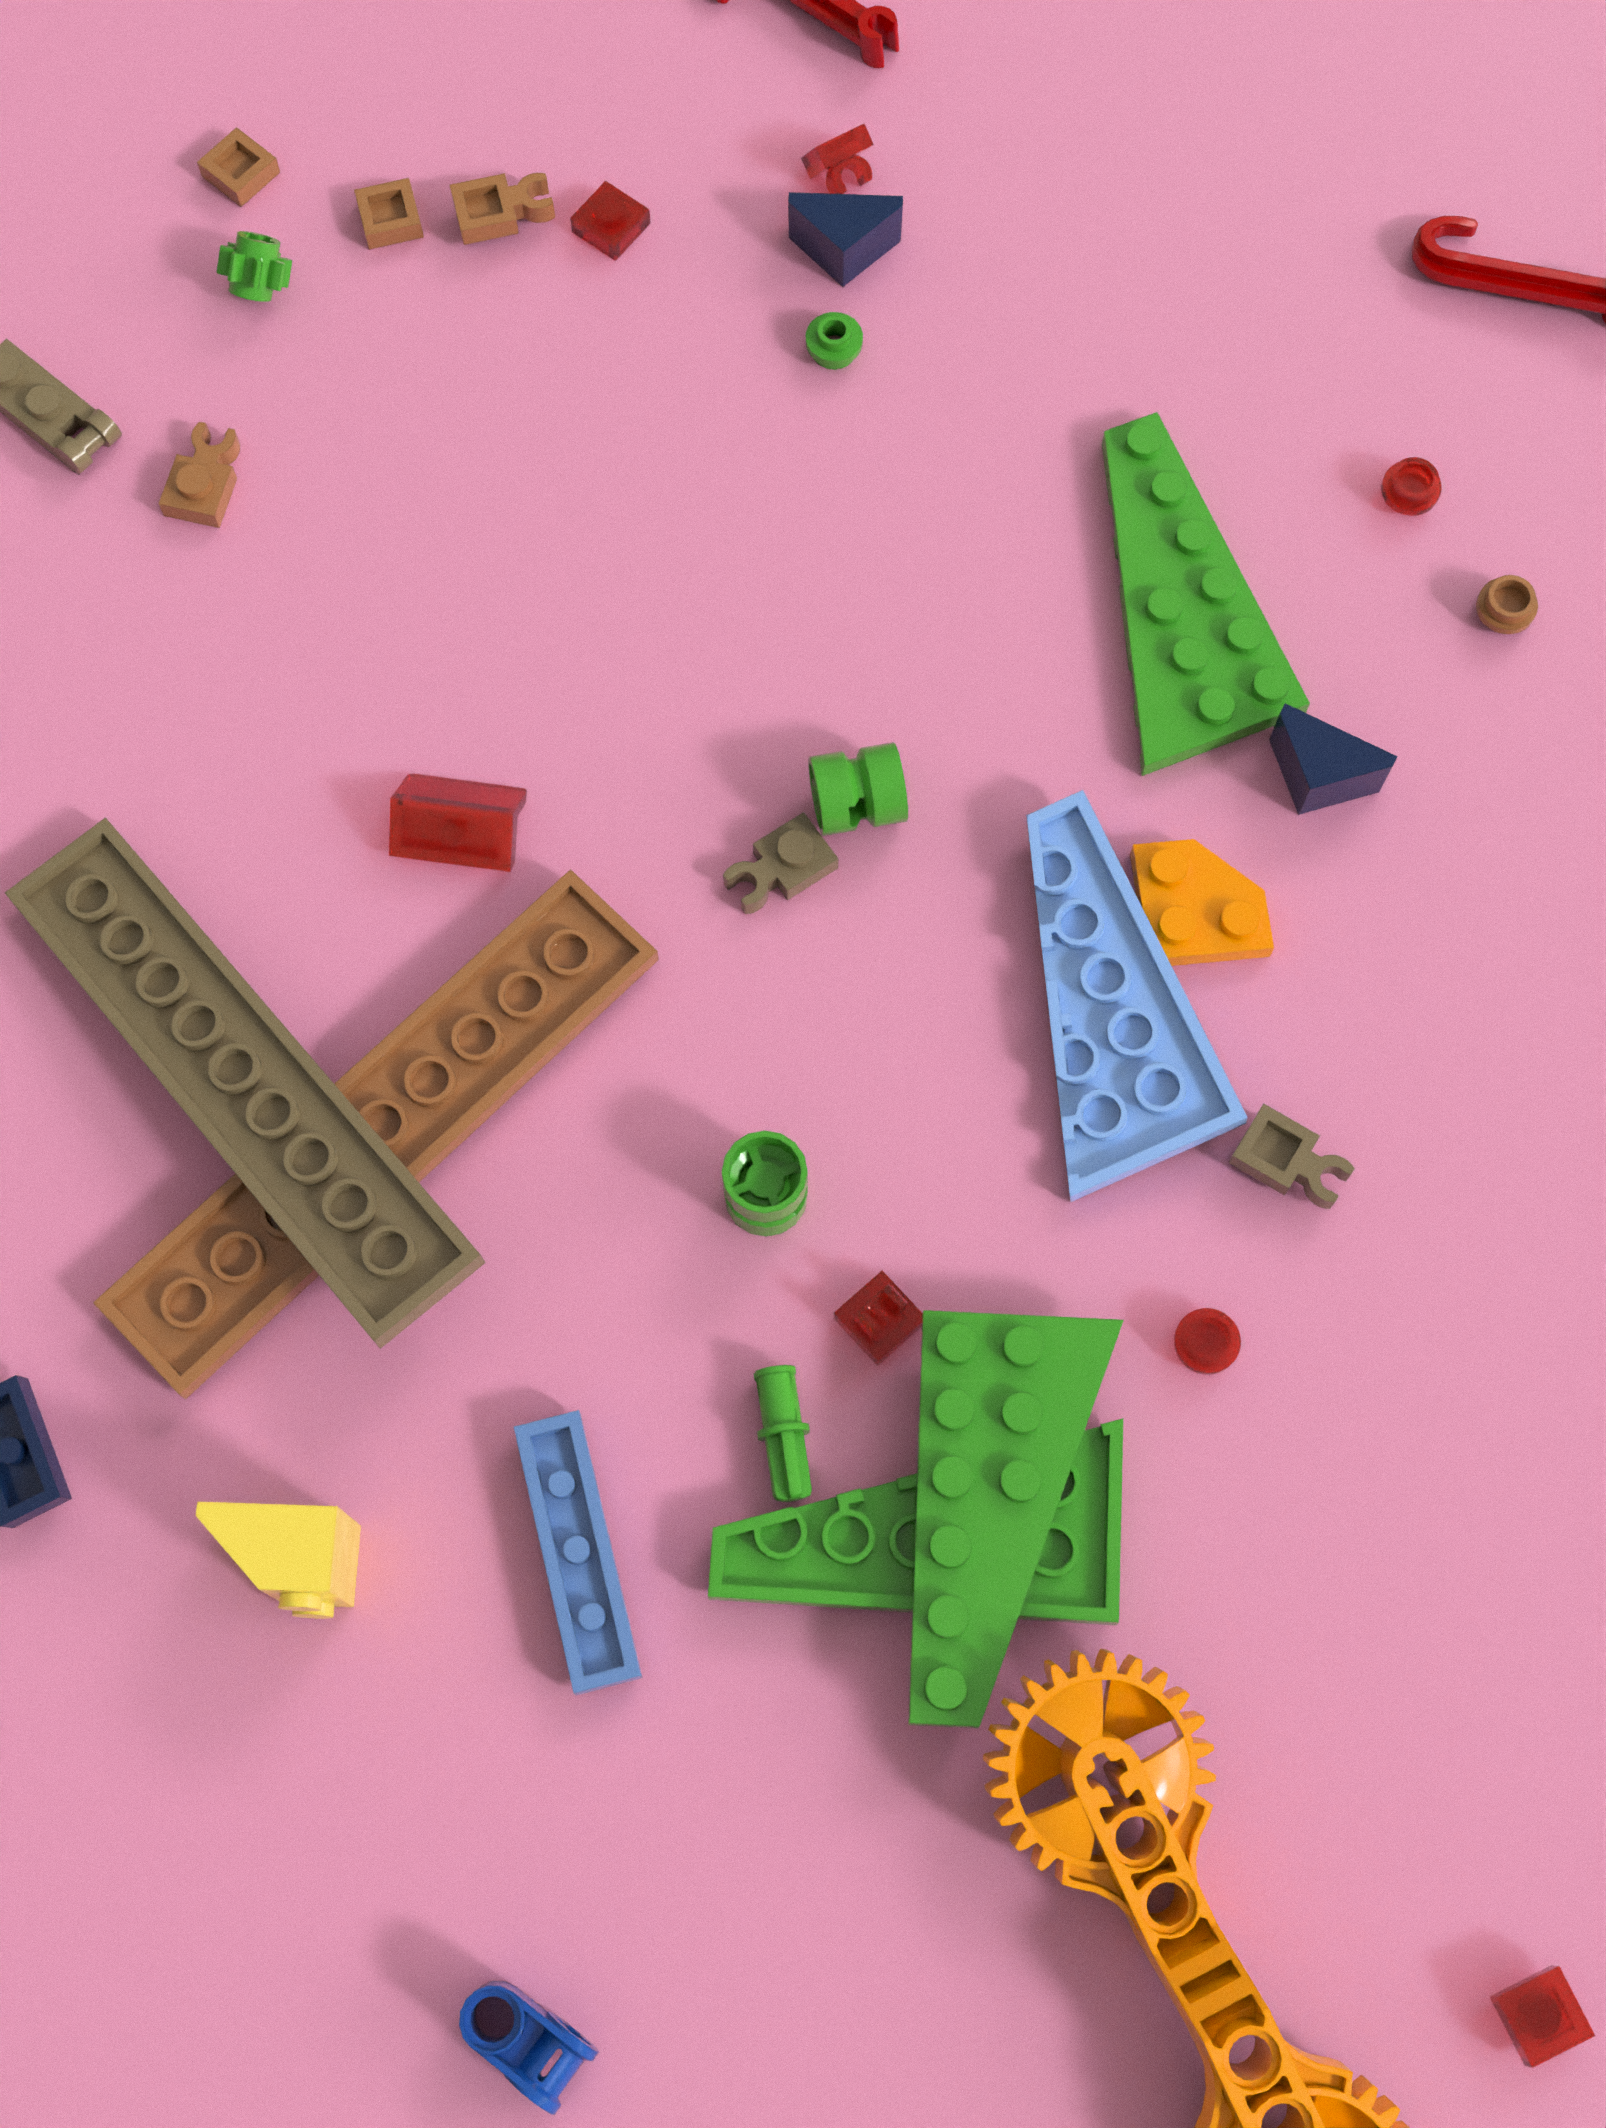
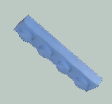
(577, 1553)

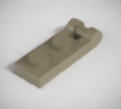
(51, 410)

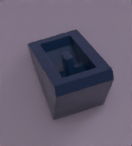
(844, 229)
(1325, 762)

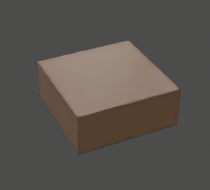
(238, 167)
(389, 213)

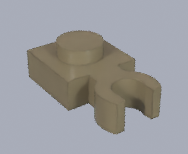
(787, 859)
(1281, 1152)

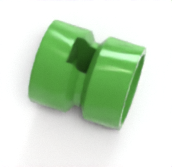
(858, 789)
(765, 1183)

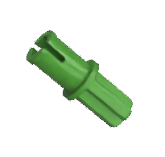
(783, 1433)

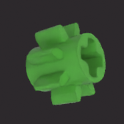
(254, 266)

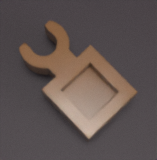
(491, 208)
(202, 484)

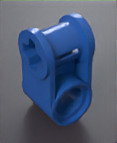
(528, 2045)

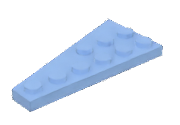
(1124, 1037)

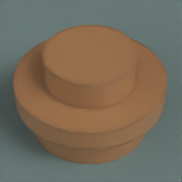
(1507, 604)

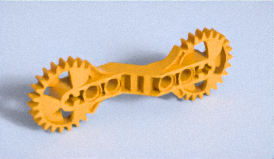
(1184, 1939)

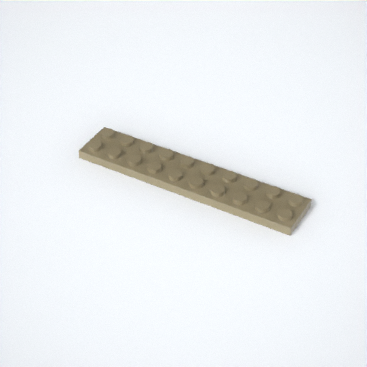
(246, 1083)

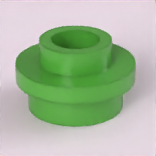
(829, 352)

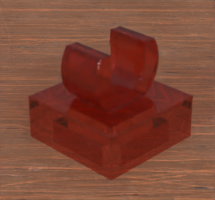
(841, 154)
(879, 1317)

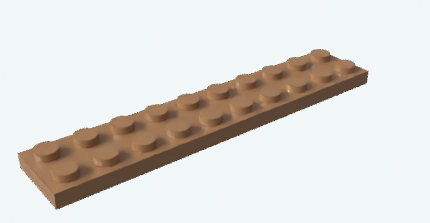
(422, 1094)

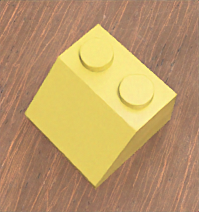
(290, 1551)

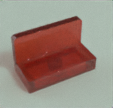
(455, 821)

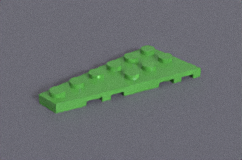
(1191, 625)
(994, 1452)
(861, 1547)

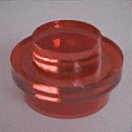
(1411, 486)
(1207, 1341)

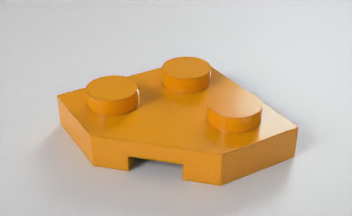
(1200, 904)

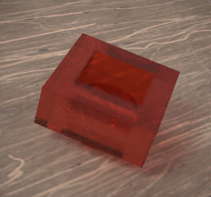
(610, 220)
(1542, 2016)

